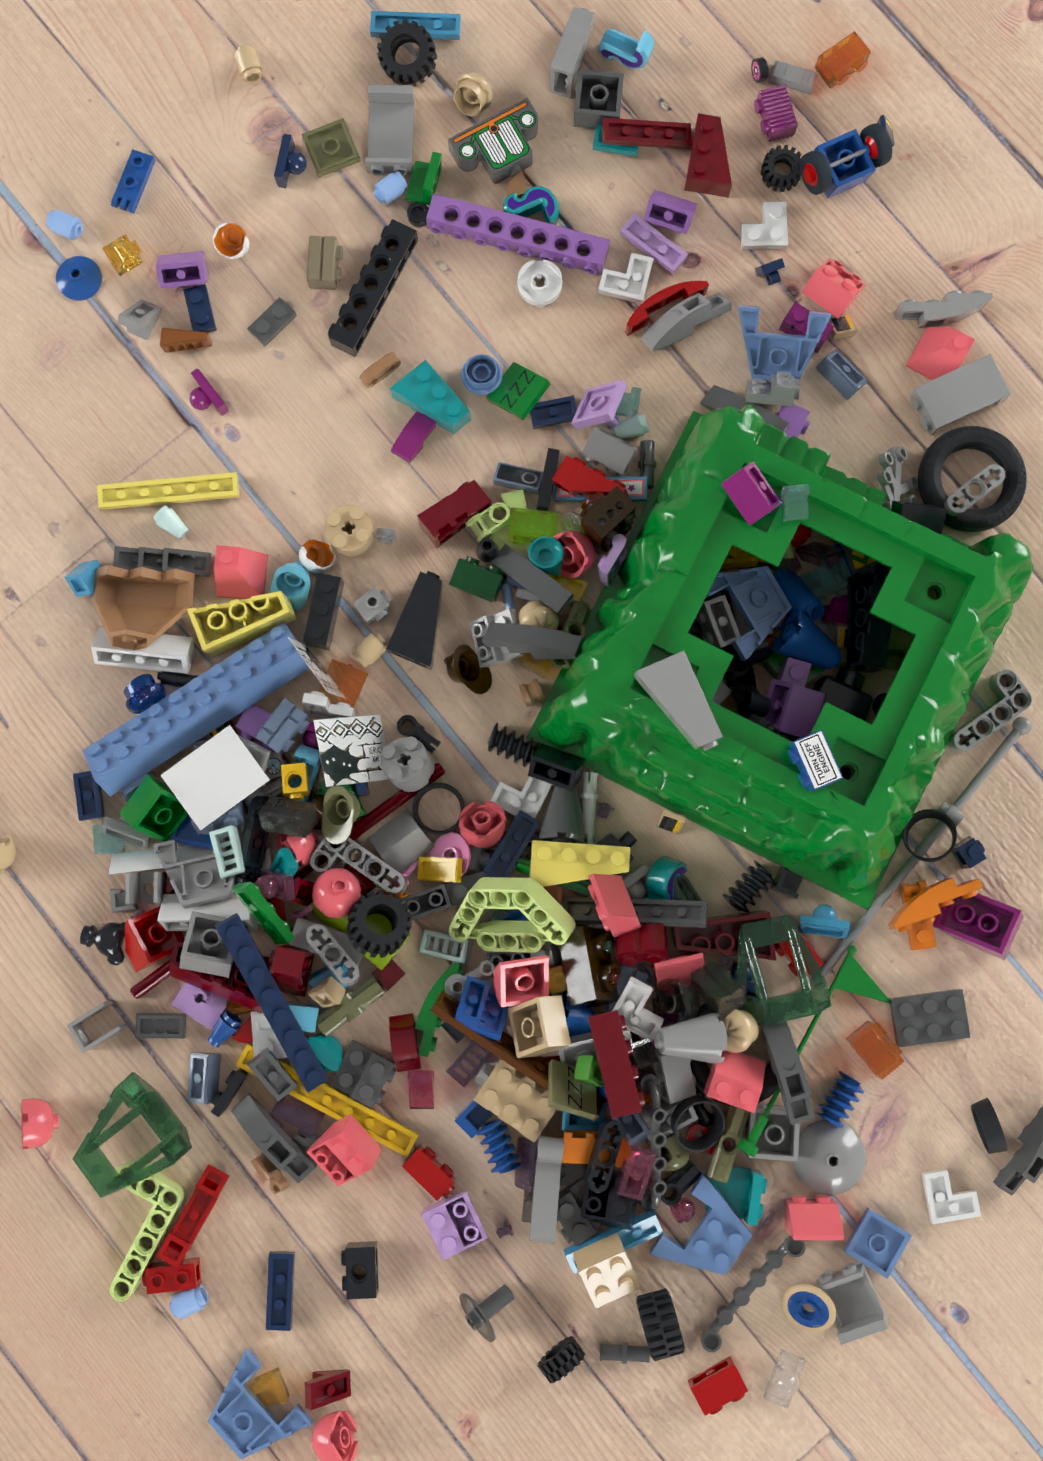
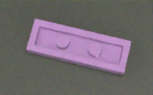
(653, 243)

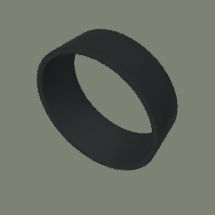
(421, 793)
(924, 814)
(989, 1126)
(711, 1137)

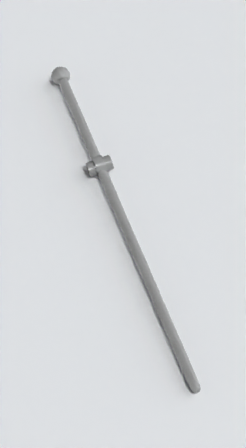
(1020, 727)

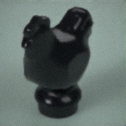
(107, 940)

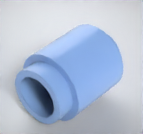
(390, 188)
(64, 224)
(188, 1302)

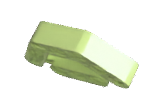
(546, 916)

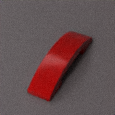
(662, 298)
(193, 1216)

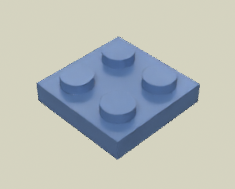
(877, 1242)

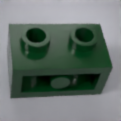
(477, 579)

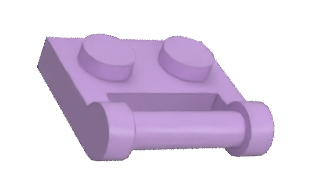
(611, 564)

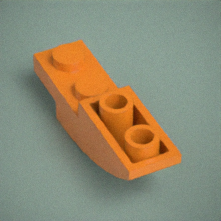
(925, 903)

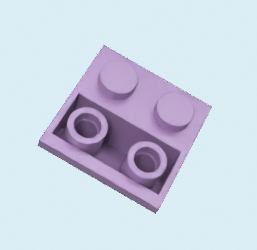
(453, 1224)

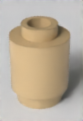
(248, 63)
(370, 649)

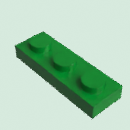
(263, 912)

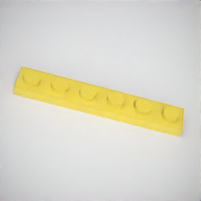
(168, 491)

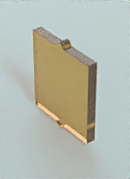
(348, 680)

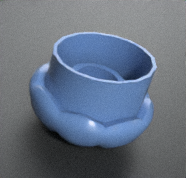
(481, 374)

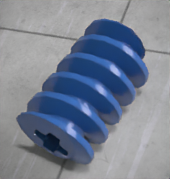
(840, 1099)
(498, 1146)

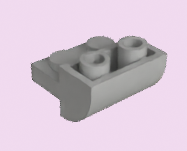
(493, 655)

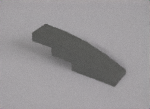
(720, 398)
(163, 559)
(532, 578)
(538, 641)

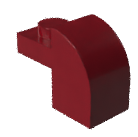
(404, 1042)

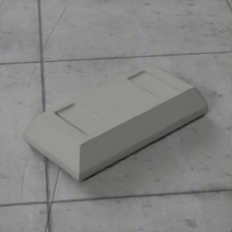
(793, 76)

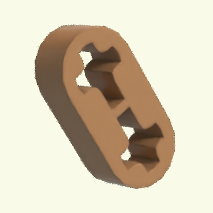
(380, 370)

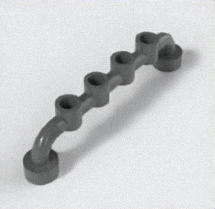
(652, 1197)
(710, 1337)

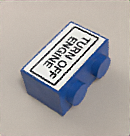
(814, 761)

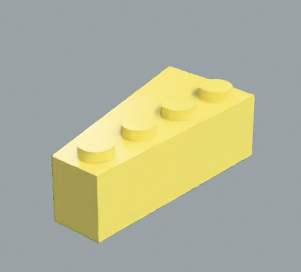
(239, 621)
(570, 862)

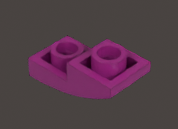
(412, 436)

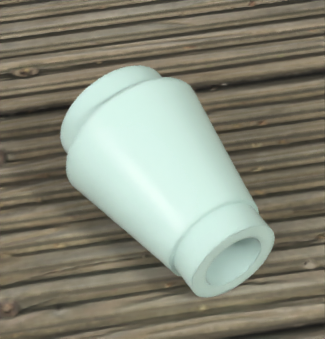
(632, 427)
(170, 522)

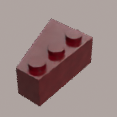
(708, 160)
(452, 512)
(291, 969)

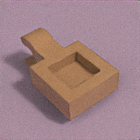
(269, 1171)

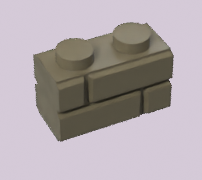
(323, 262)

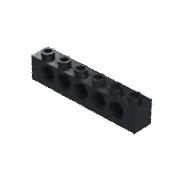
(393, 235)

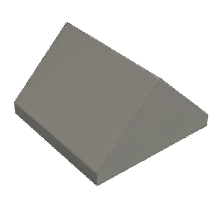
(401, 841)

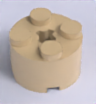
(337, 527)

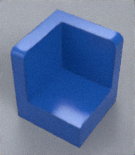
(472, 1118)

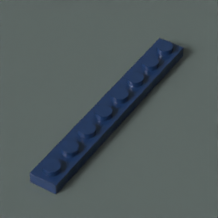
(271, 1002)

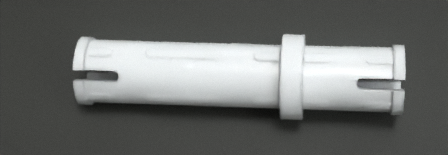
(589, 804)

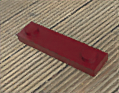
(646, 133)

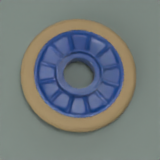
(815, 1321)

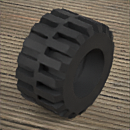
(394, 39)
(388, 907)
(660, 1324)

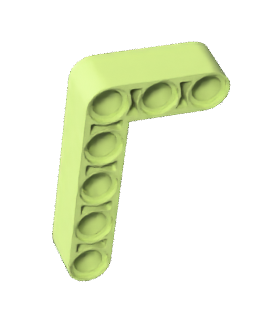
(150, 1228)

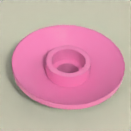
(450, 845)

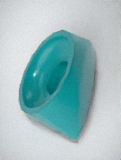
(547, 555)
(328, 1051)

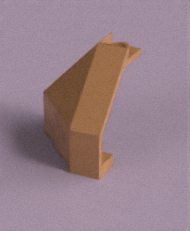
(140, 603)

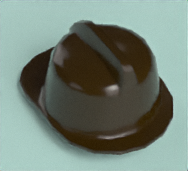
(465, 668)

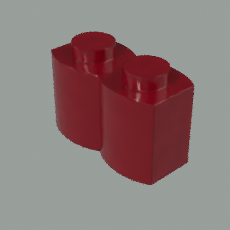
(642, 944)

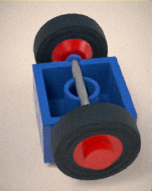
(846, 160)

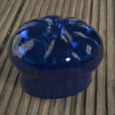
(143, 693)

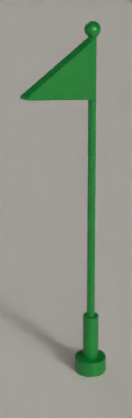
(849, 978)

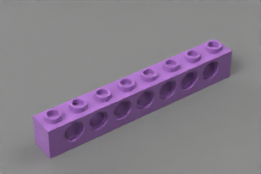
(510, 224)

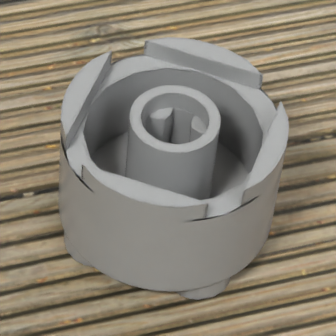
(407, 764)

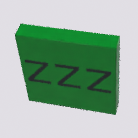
(519, 391)

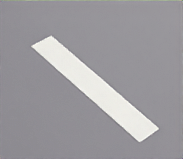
(149, 859)

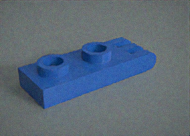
(133, 181)

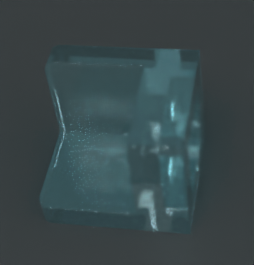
(629, 403)
(794, 502)
(106, 844)

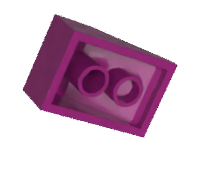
(981, 923)

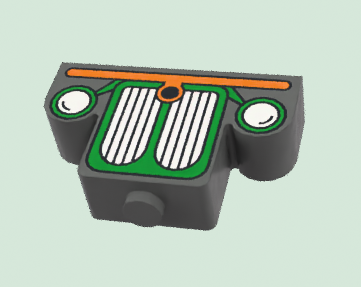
(498, 142)

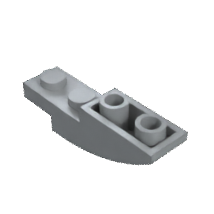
(951, 309)
(680, 319)

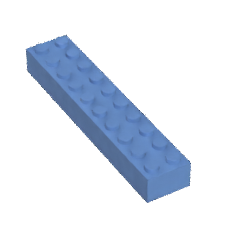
(194, 710)

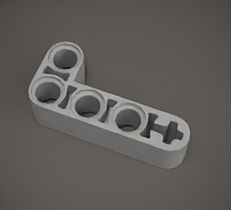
(987, 717)
(363, 865)
(546, 1189)

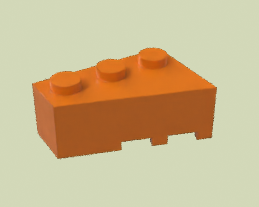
(580, 1143)

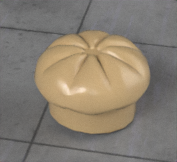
(472, 93)
(538, 614)
(740, 1030)

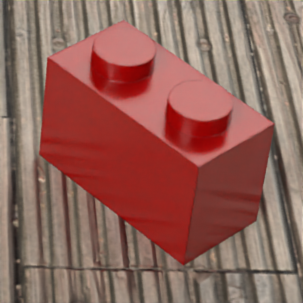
(718, 1386)

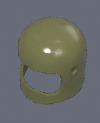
(673, 1153)

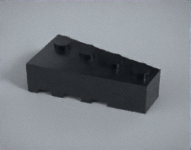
(866, 633)

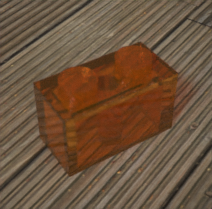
(842, 60)
(875, 1049)

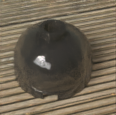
(676, 1001)

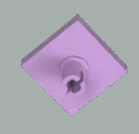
(600, 405)
(200, 1005)

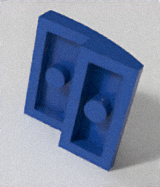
(481, 1009)

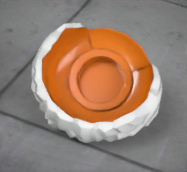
(230, 240)
(316, 556)

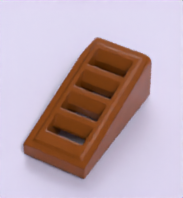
(179, 340)

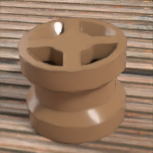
(532, 692)

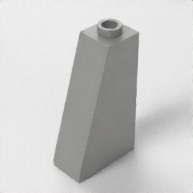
(571, 52)
(680, 697)

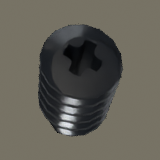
(511, 745)
(749, 888)

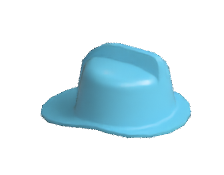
(293, 582)

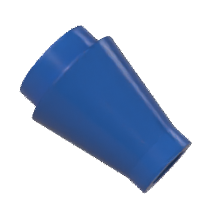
(224, 1028)

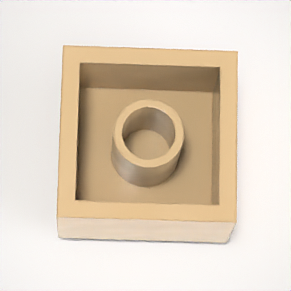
(539, 1026)
(606, 1270)

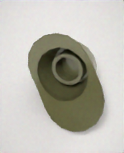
(339, 813)

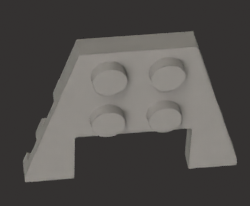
(197, 879)

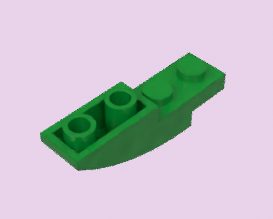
(427, 1020)

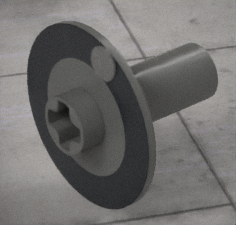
(479, 1315)

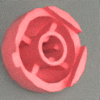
(578, 553)
(482, 824)
(300, 847)
(336, 892)
(37, 1122)
(334, 1437)

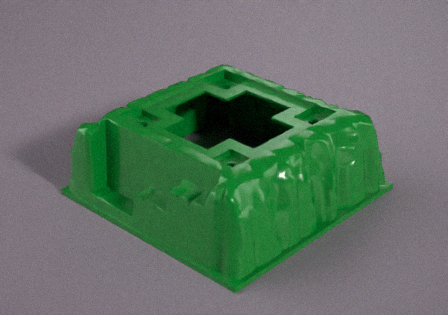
(747, 782)

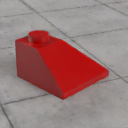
(147, 940)

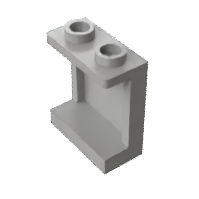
(855, 1301)

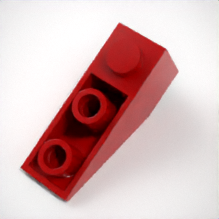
(582, 481)

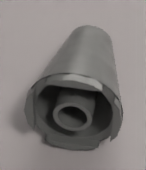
(563, 818)

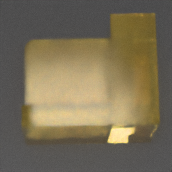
(271, 1387)

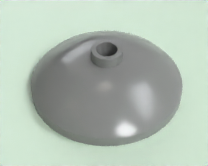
(817, 1145)

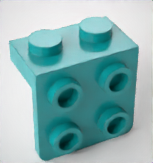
(743, 1193)

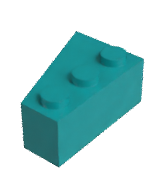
(429, 394)

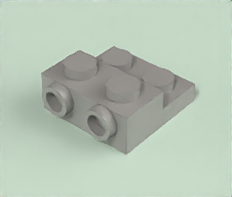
(780, 391)

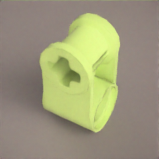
(488, 522)

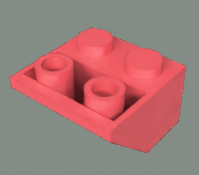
(833, 287)
(613, 903)
(345, 1150)

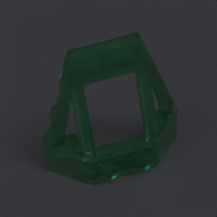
(789, 1006)
(160, 1117)

